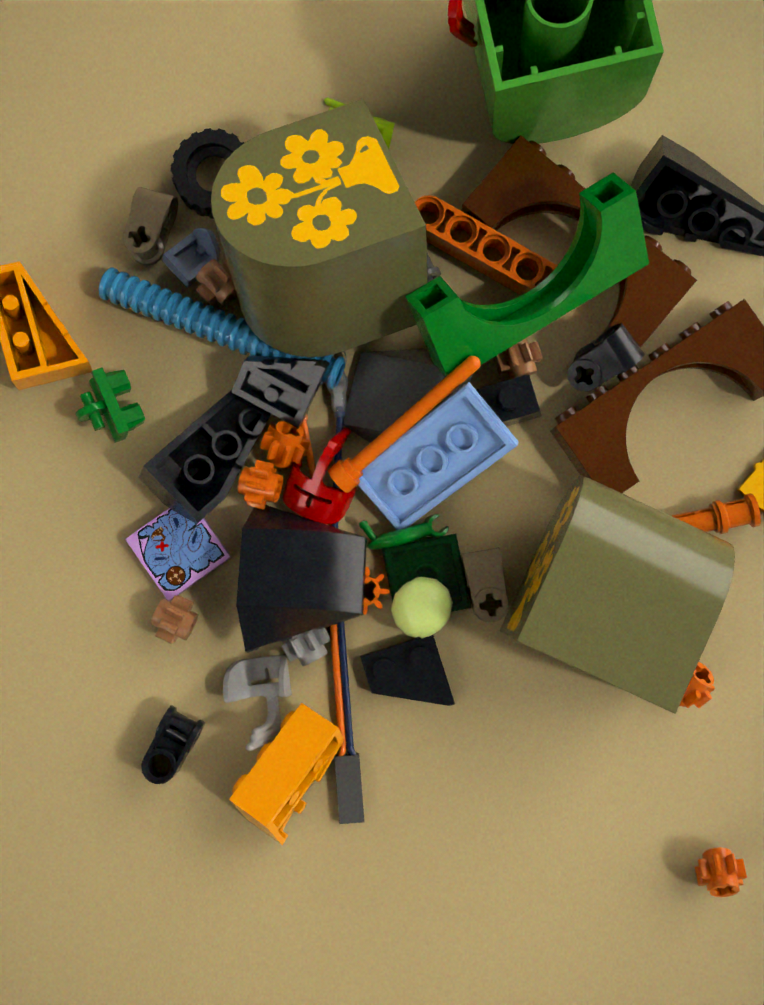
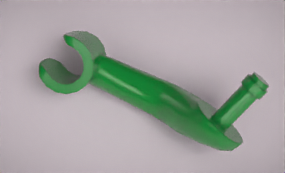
(403, 535)

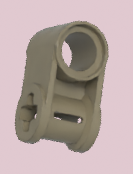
(152, 219)
(485, 576)

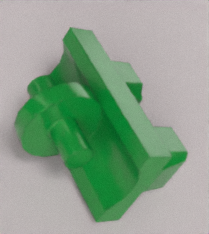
(106, 389)

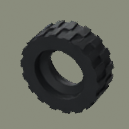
(187, 159)

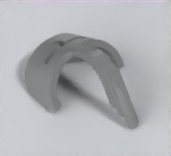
(238, 686)

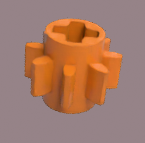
(284, 444)
(260, 484)
(377, 590)
(699, 687)
(720, 872)

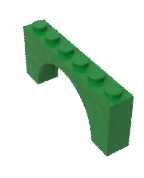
(603, 252)

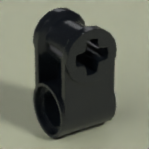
(604, 358)
(174, 739)

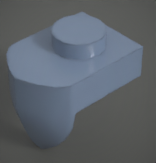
(192, 254)

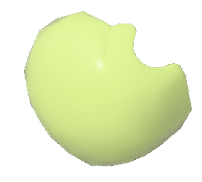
(421, 607)

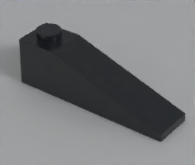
(694, 200)
(205, 459)

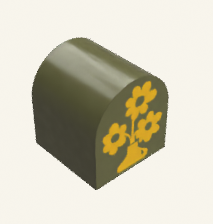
(320, 234)
(622, 592)

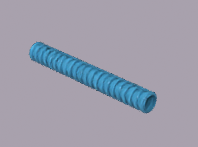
(197, 318)

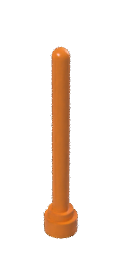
(347, 472)

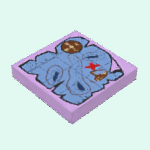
(177, 551)

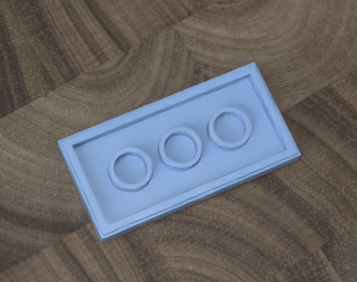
(436, 457)

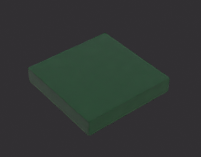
(428, 558)

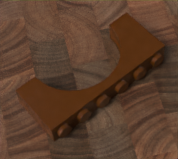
(532, 184)
(597, 433)

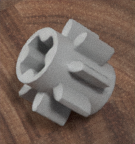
(307, 646)

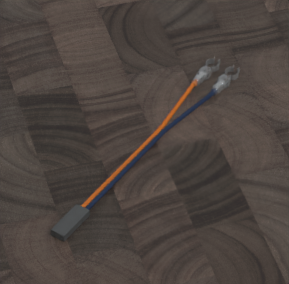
(346, 765)

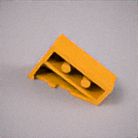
(32, 335)
(286, 771)

